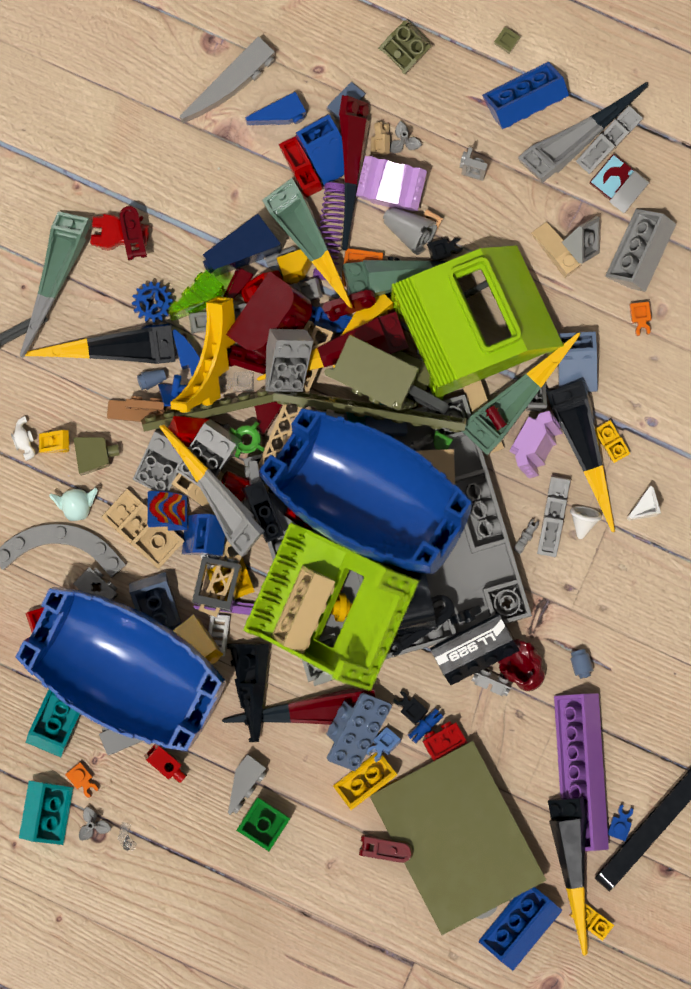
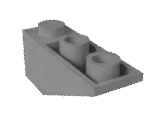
(245, 777)

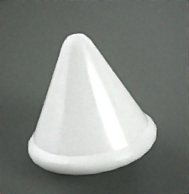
(584, 519)

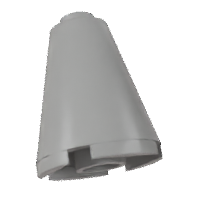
(410, 228)

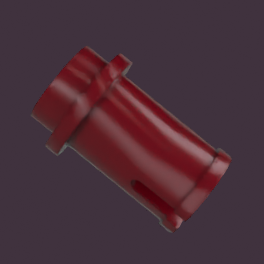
(495, 417)

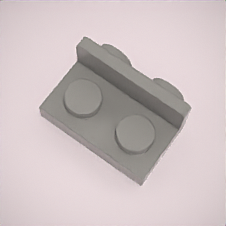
(474, 167)

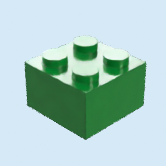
(263, 824)

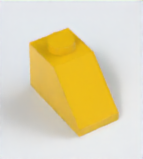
(294, 266)

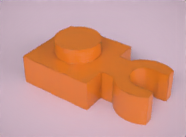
(640, 314)
(80, 778)

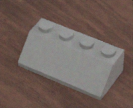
(641, 249)

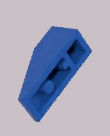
(282, 112)

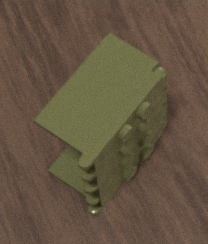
(379, 374)

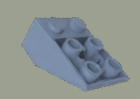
(580, 361)

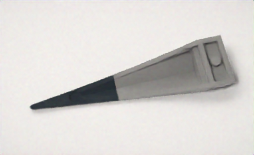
(557, 151)

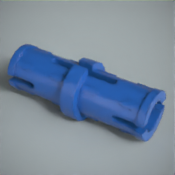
(425, 726)

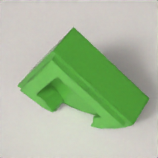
(441, 441)

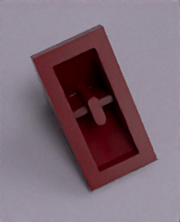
(266, 415)

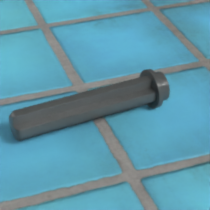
(16, 332)

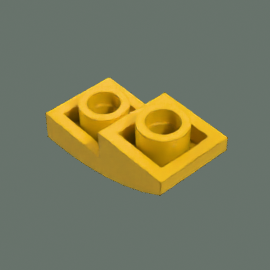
(611, 441)
(596, 923)

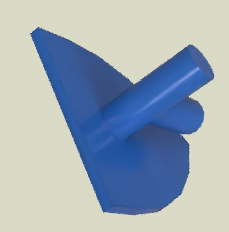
(170, 392)

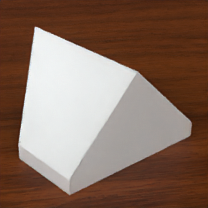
(646, 506)

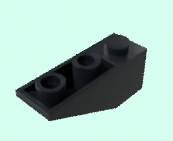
(263, 510)

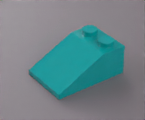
(52, 725)

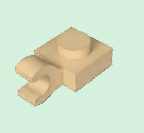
(381, 141)

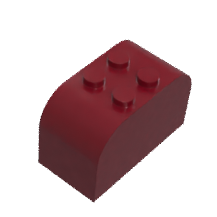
(271, 307)

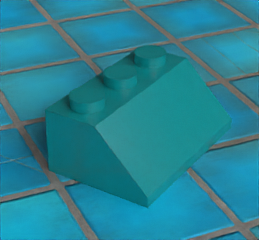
(45, 813)

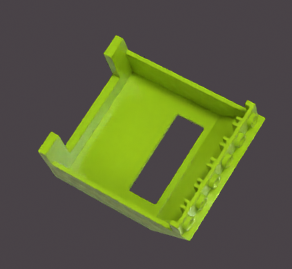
(447, 328)
(371, 619)

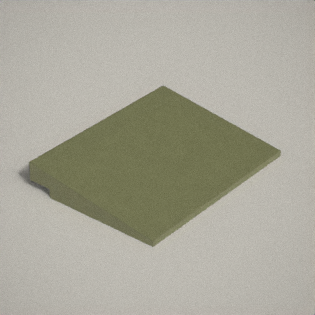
(461, 838)

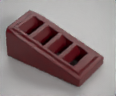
(238, 281)

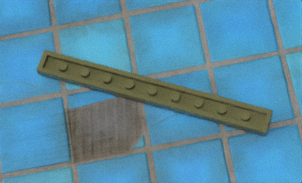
(378, 411)

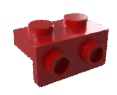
(444, 741)

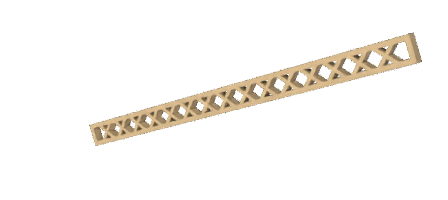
(280, 419)

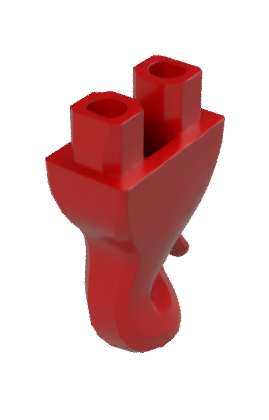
(112, 232)

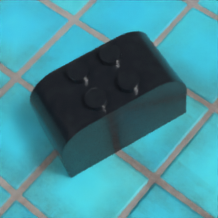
(420, 611)

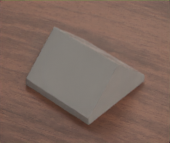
(584, 240)

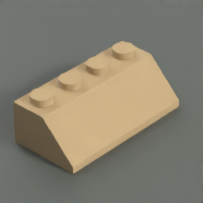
(303, 609)

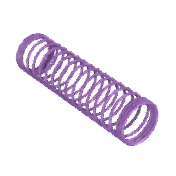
(334, 188)

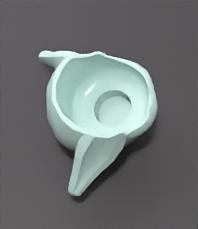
(75, 503)

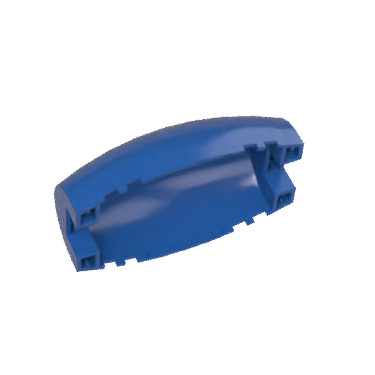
(368, 492)
(122, 668)

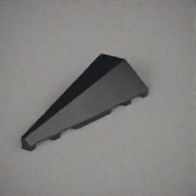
(250, 668)

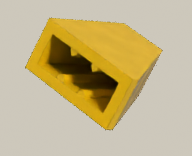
(197, 635)

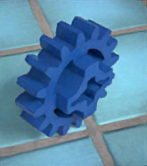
(144, 299)

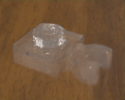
(240, 382)

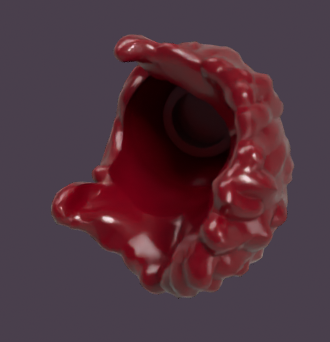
(524, 667)

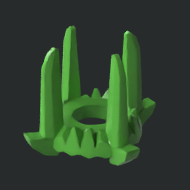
(251, 430)

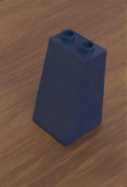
(242, 247)

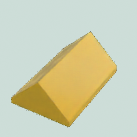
(364, 781)

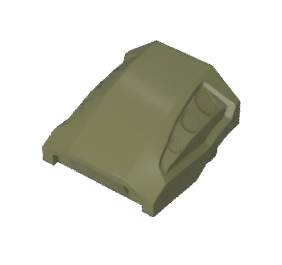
(405, 46)

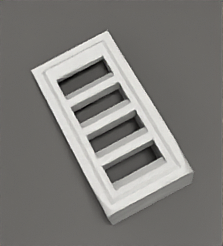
(221, 618)

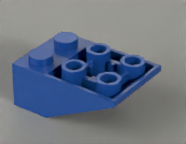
(323, 148)
(203, 536)

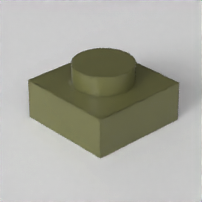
(507, 40)

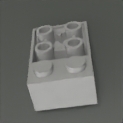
(287, 359)
(212, 447)
(158, 464)

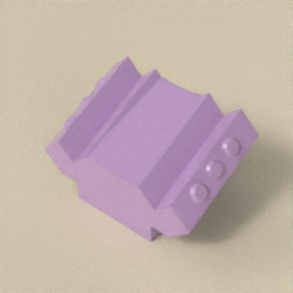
(391, 184)
(535, 442)

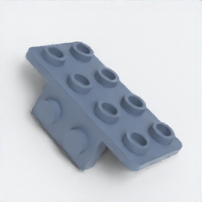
(356, 729)

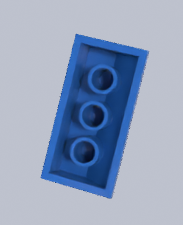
(526, 95)
(520, 927)

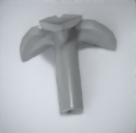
(401, 132)
(90, 816)

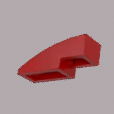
(300, 166)

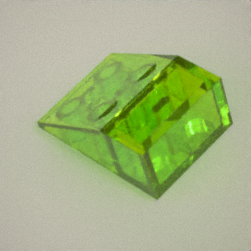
(195, 298)

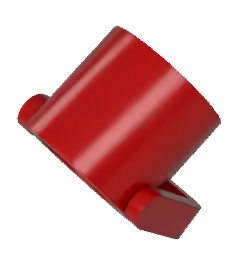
(234, 484)

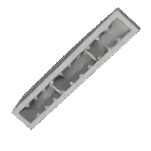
(233, 79)

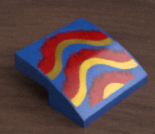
(167, 510)

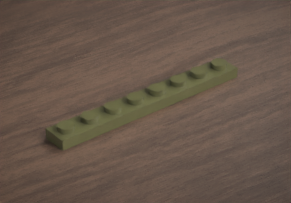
(224, 405)

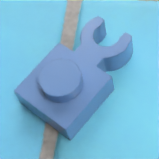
(384, 742)

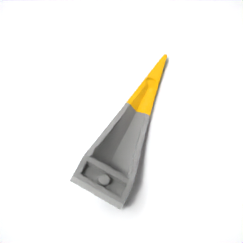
(232, 515)

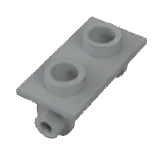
(499, 683)

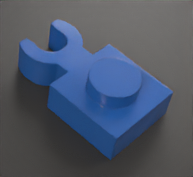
(619, 826)

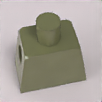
(93, 453)

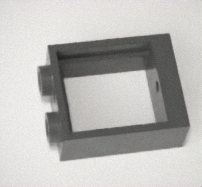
(211, 602)

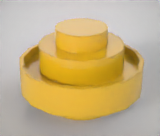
(341, 608)

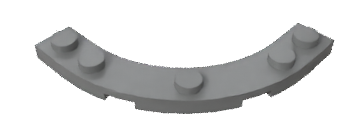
(64, 535)

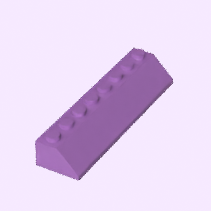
(582, 761)

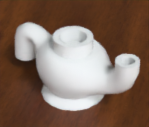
(22, 439)

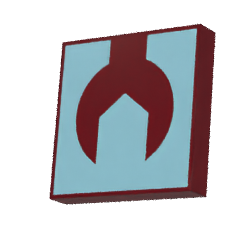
(611, 177)

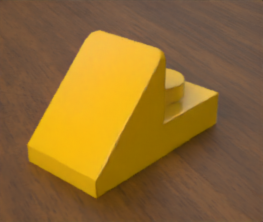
(54, 442)

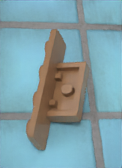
(135, 409)

